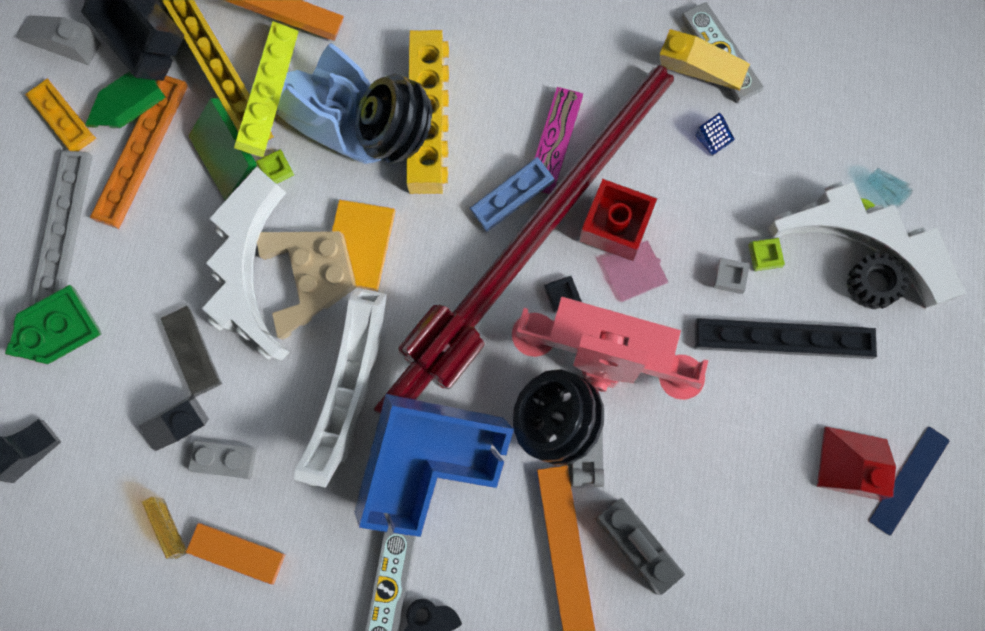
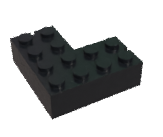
(137, 34)

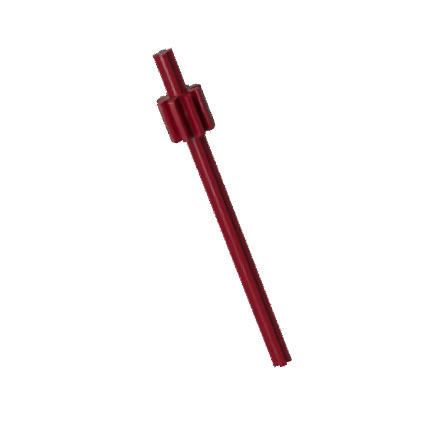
(446, 340)

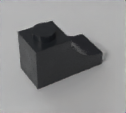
(25, 449)

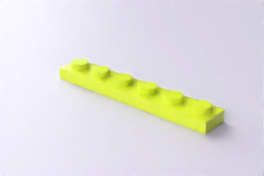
(266, 90)

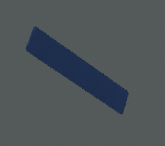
(910, 480)

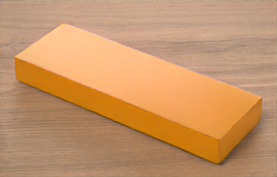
(60, 116)

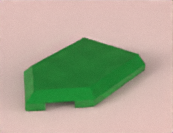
(124, 101)
(52, 327)

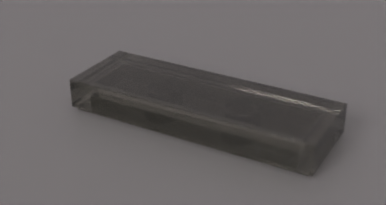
(191, 351)

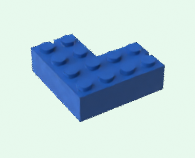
(417, 446)

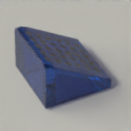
(715, 134)

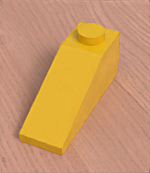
(702, 60)

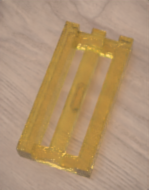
(164, 527)

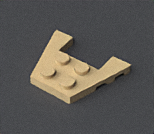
(319, 270)

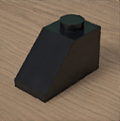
(174, 423)

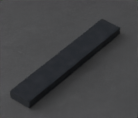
(785, 338)

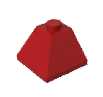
(856, 464)

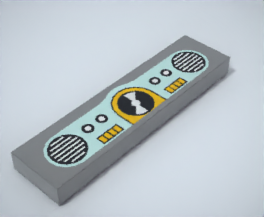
(705, 25)
(391, 582)

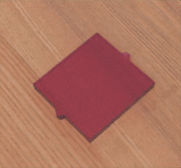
(635, 276)

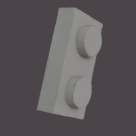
(222, 459)

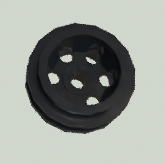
(393, 118)
(544, 413)

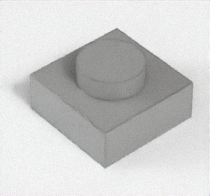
(731, 275)

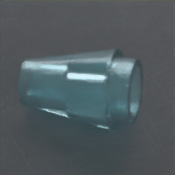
(889, 187)

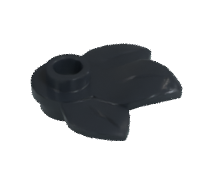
(439, 617)

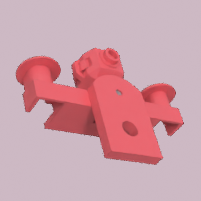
(611, 347)

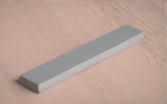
(61, 224)

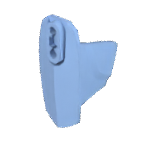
(327, 102)

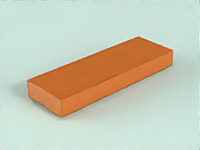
(235, 553)

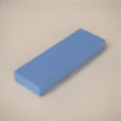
(512, 194)

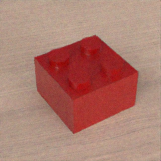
(617, 219)

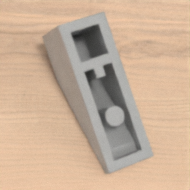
(61, 37)

